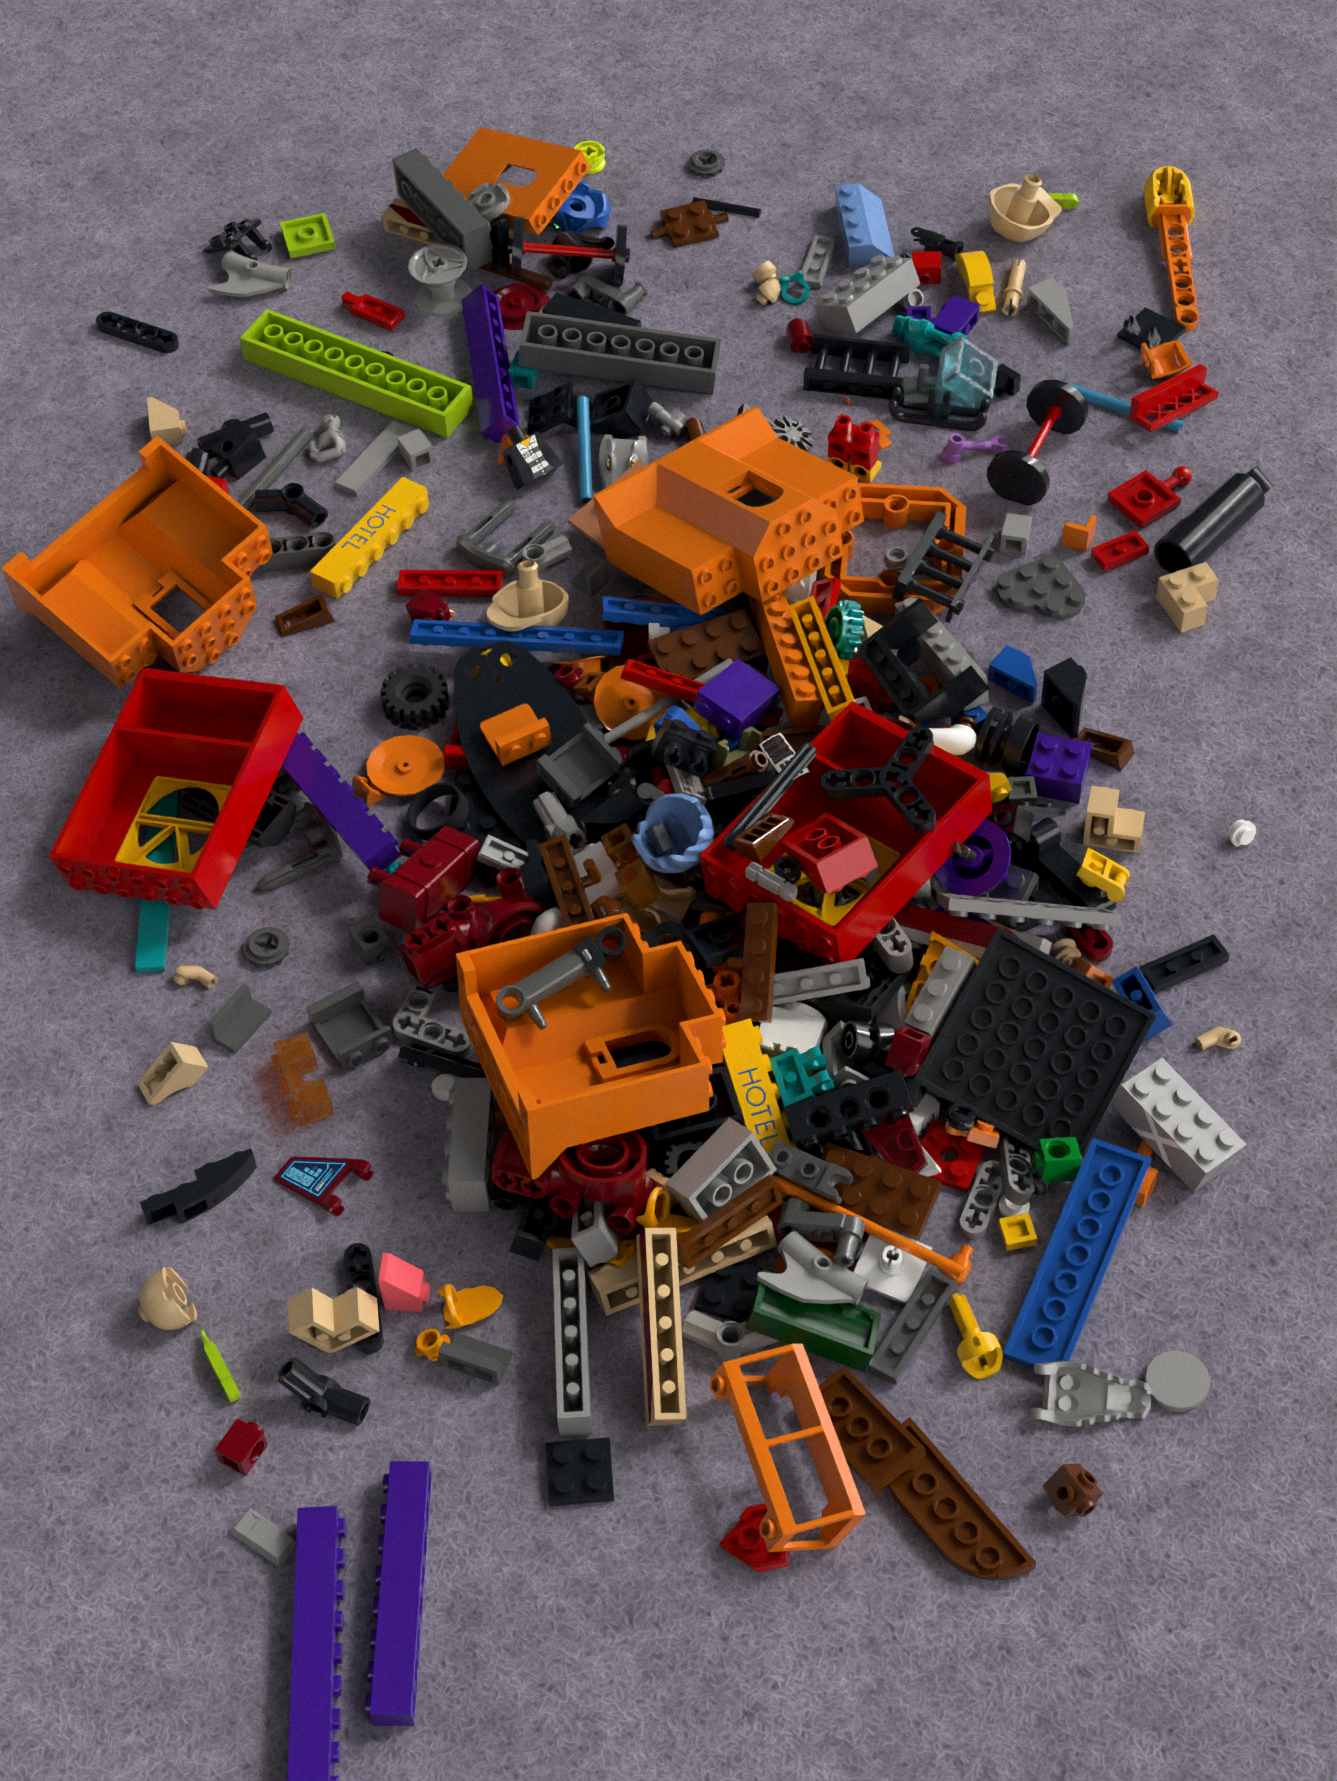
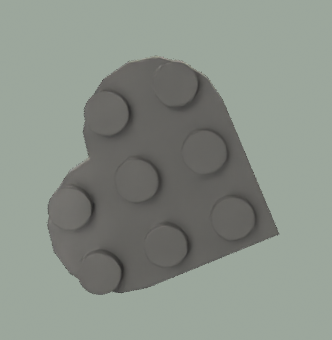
(1043, 587)

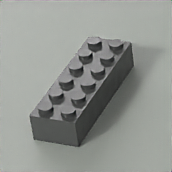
(442, 207)

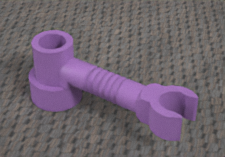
(956, 446)

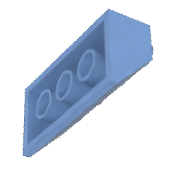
(862, 224)

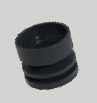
(1000, 739)

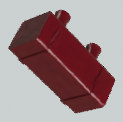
(426, 878)

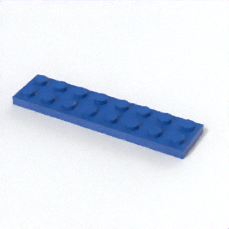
(1077, 1255)

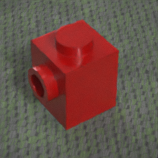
(927, 266)

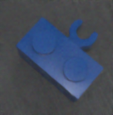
(1137, 989)

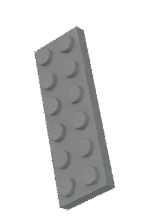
(1017, 911)

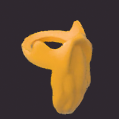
(663, 1218)
(469, 1304)

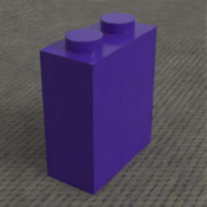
(736, 699)

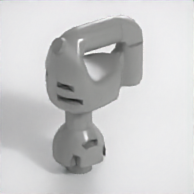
(330, 443)

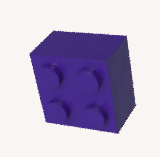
(1059, 767)

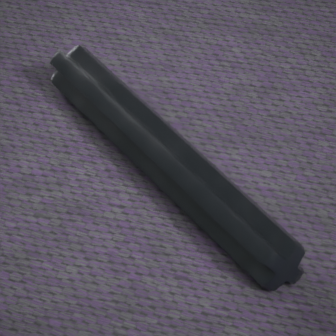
(772, 793)

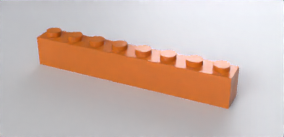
(787, 660)

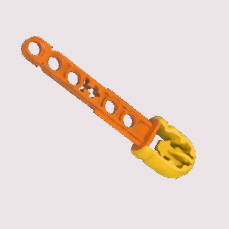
(1173, 217)

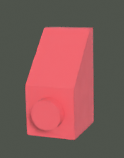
(402, 1285)

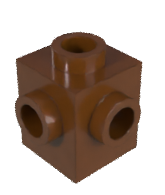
(1073, 1490)

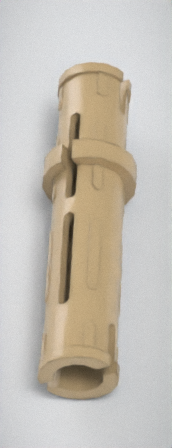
(1013, 292)

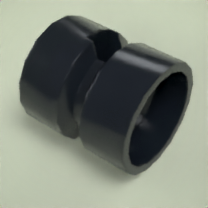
(866, 1041)

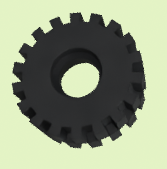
(415, 682)

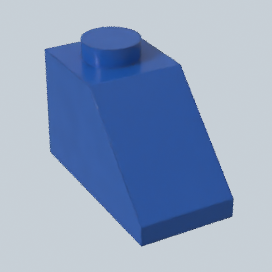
(1014, 672)

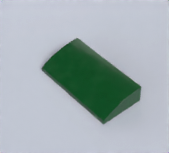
(828, 1330)

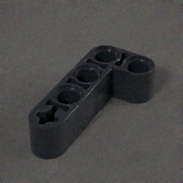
(1060, 867)

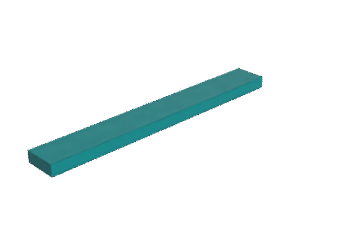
(155, 915)

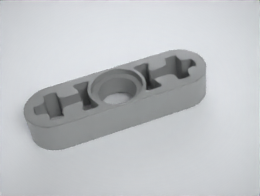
(986, 1212)

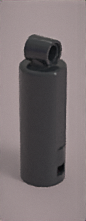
(1212, 521)

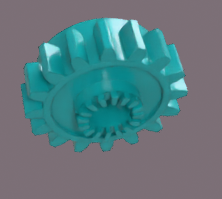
(845, 627)

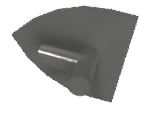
(917, 389)

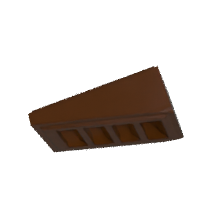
(315, 620)
(1121, 750)
(758, 841)

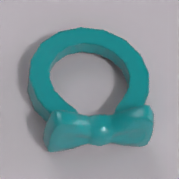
(799, 277)

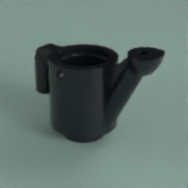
(576, 264)

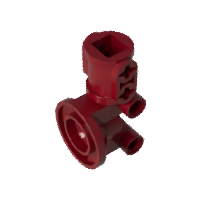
(432, 948)
(597, 1169)

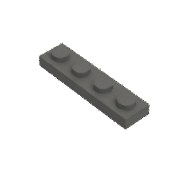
(912, 1326)

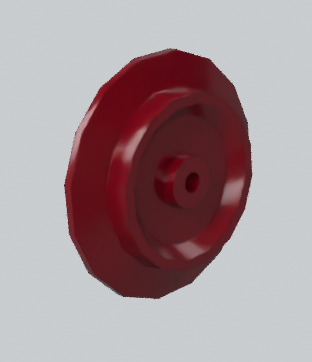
(517, 300)

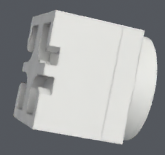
(793, 1027)

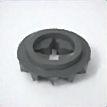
(704, 156)
(262, 937)

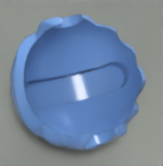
(687, 827)

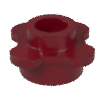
(569, 676)

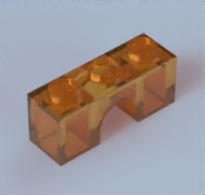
(633, 875)
(308, 1098)

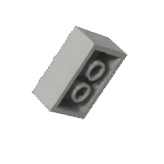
(720, 1170)

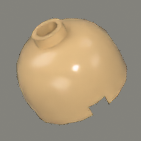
(161, 1301)

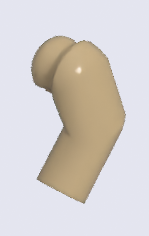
(197, 973)
(1219, 1037)

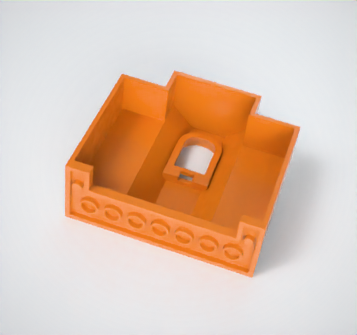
(700, 544)
(129, 552)
(551, 1077)

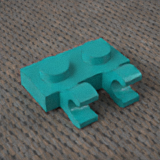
(792, 1077)

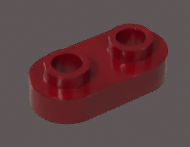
(1090, 938)

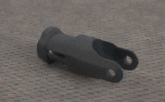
(937, 242)

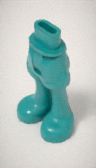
(920, 335)

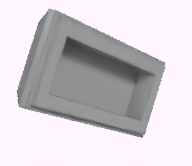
(264, 1537)

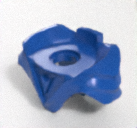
(583, 209)

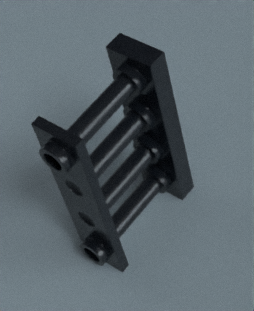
(852, 383)
(928, 548)

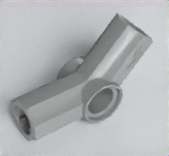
(557, 822)
(713, 1334)

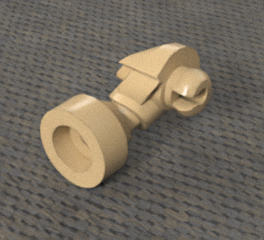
(768, 281)

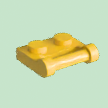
(1095, 871)

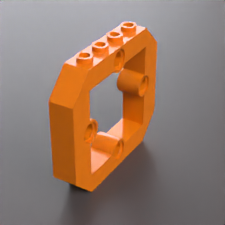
(896, 507)

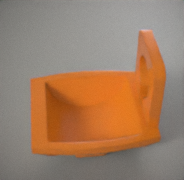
(1165, 359)

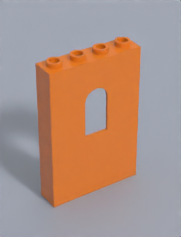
(490, 152)

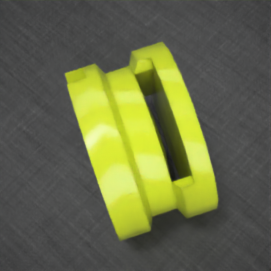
(594, 154)

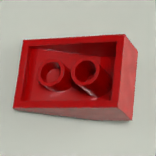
(830, 853)

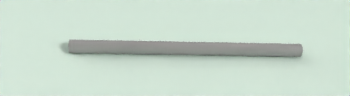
(660, 706)

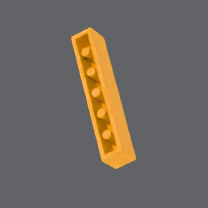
(821, 656)

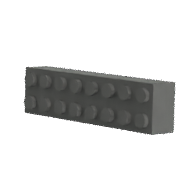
(619, 352)

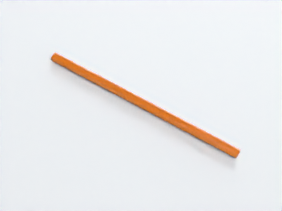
(872, 1228)

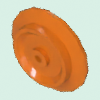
(613, 699)
(405, 765)

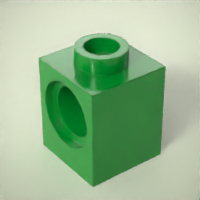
(1057, 1159)

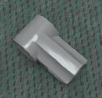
(547, 553)

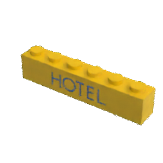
(370, 538)
(753, 1087)

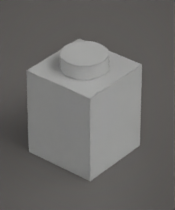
(416, 449)
(1016, 533)

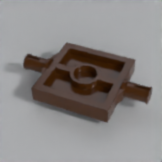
(689, 224)

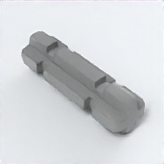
(771, 881)

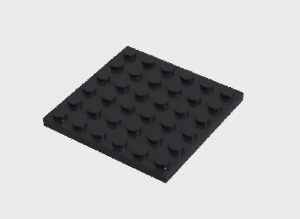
(1034, 1045)

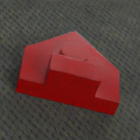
(748, 1545)

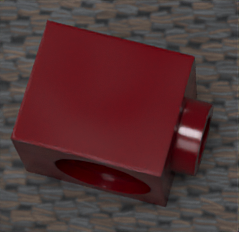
(908, 1051)
(241, 1446)

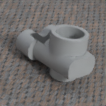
(669, 423)

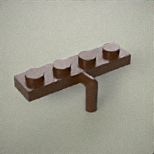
(567, 882)
(758, 962)

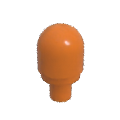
(961, 1258)

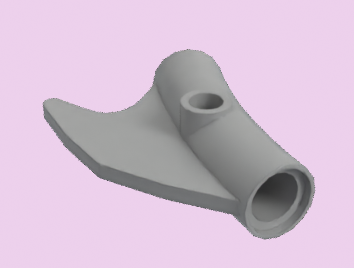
(250, 277)
(813, 1275)

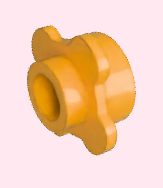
(429, 1337)

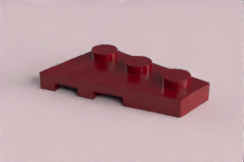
(895, 1140)

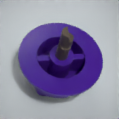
(977, 862)

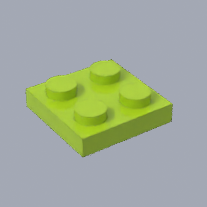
(307, 235)

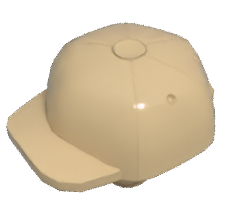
(1022, 210)
(528, 602)

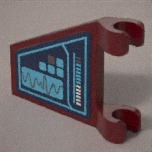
(318, 1178)

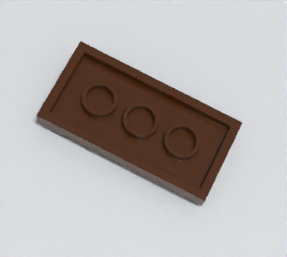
(706, 645)
(884, 1192)
(868, 1433)

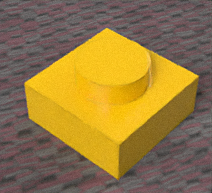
(1017, 1231)

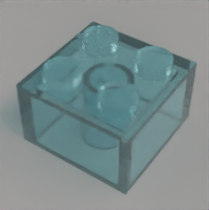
(966, 373)

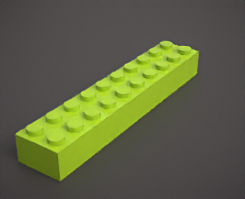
(357, 373)

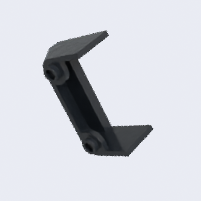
(890, 658)

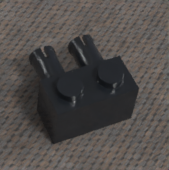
(684, 747)

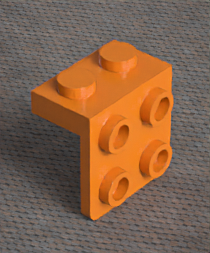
(516, 733)

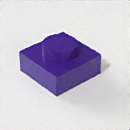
(919, 312)

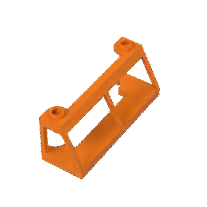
(792, 1379)

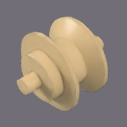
(1065, 951)

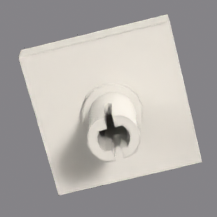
(890, 1269)

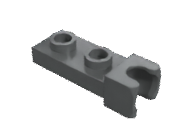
(809, 1171)

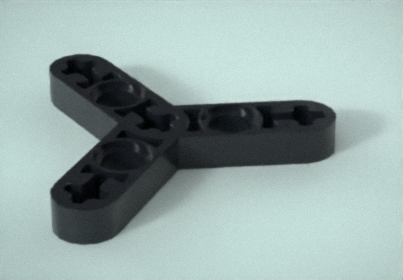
(891, 771)

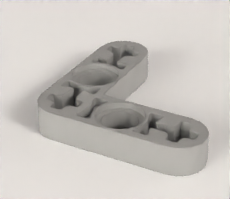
(419, 1018)

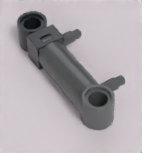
(583, 960)

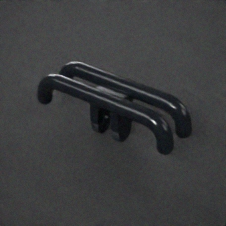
(939, 413)

